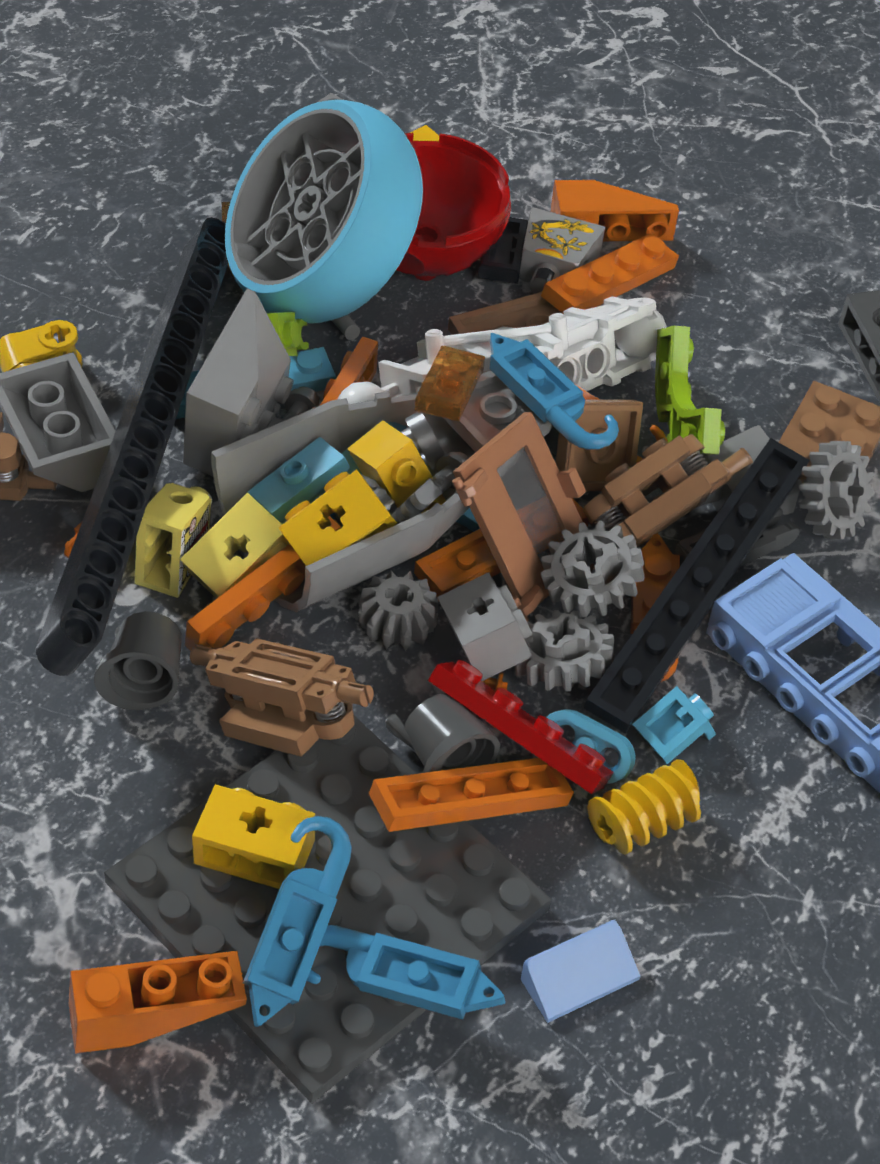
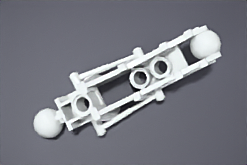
(575, 342)

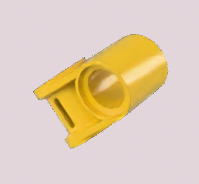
(38, 345)

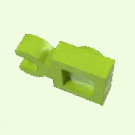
(289, 331)

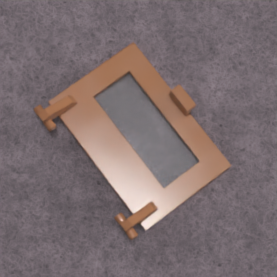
(520, 504)

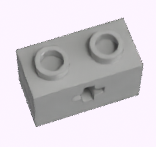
(487, 625)

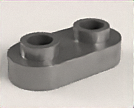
(424, 440)

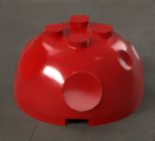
(461, 207)

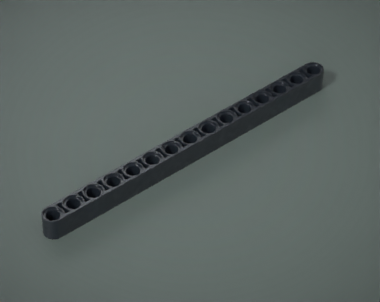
(134, 457)

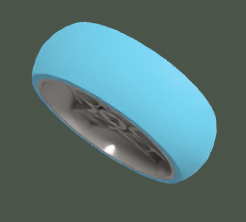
(329, 198)

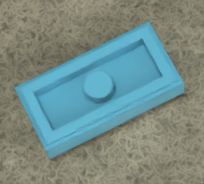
(299, 478)

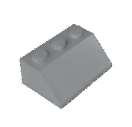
(57, 421)

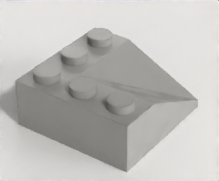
(236, 384)

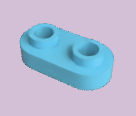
(599, 738)

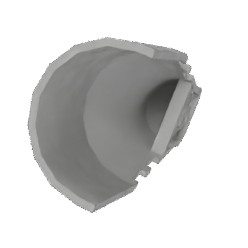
(341, 424)

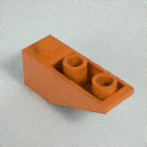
(621, 211)
(151, 998)

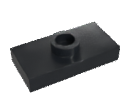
(504, 257)

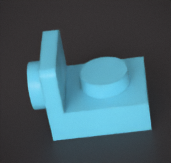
(675, 723)

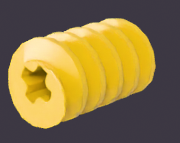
(646, 807)

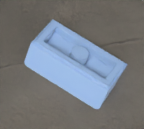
(579, 971)

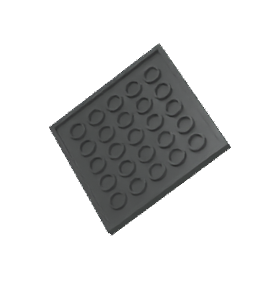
(416, 884)

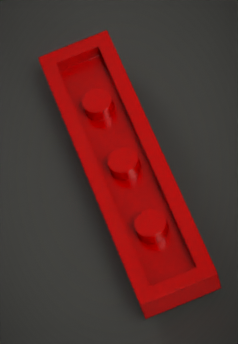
(539, 735)

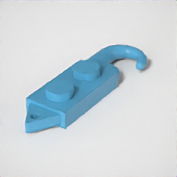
(546, 390)
(297, 924)
(412, 973)

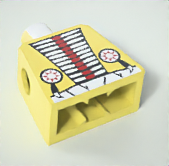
(175, 521)

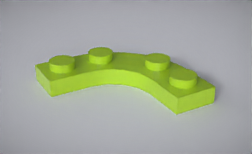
(674, 392)

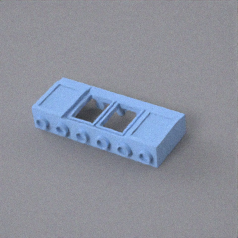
(776, 614)

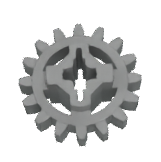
(836, 489)
(616, 565)
(566, 650)

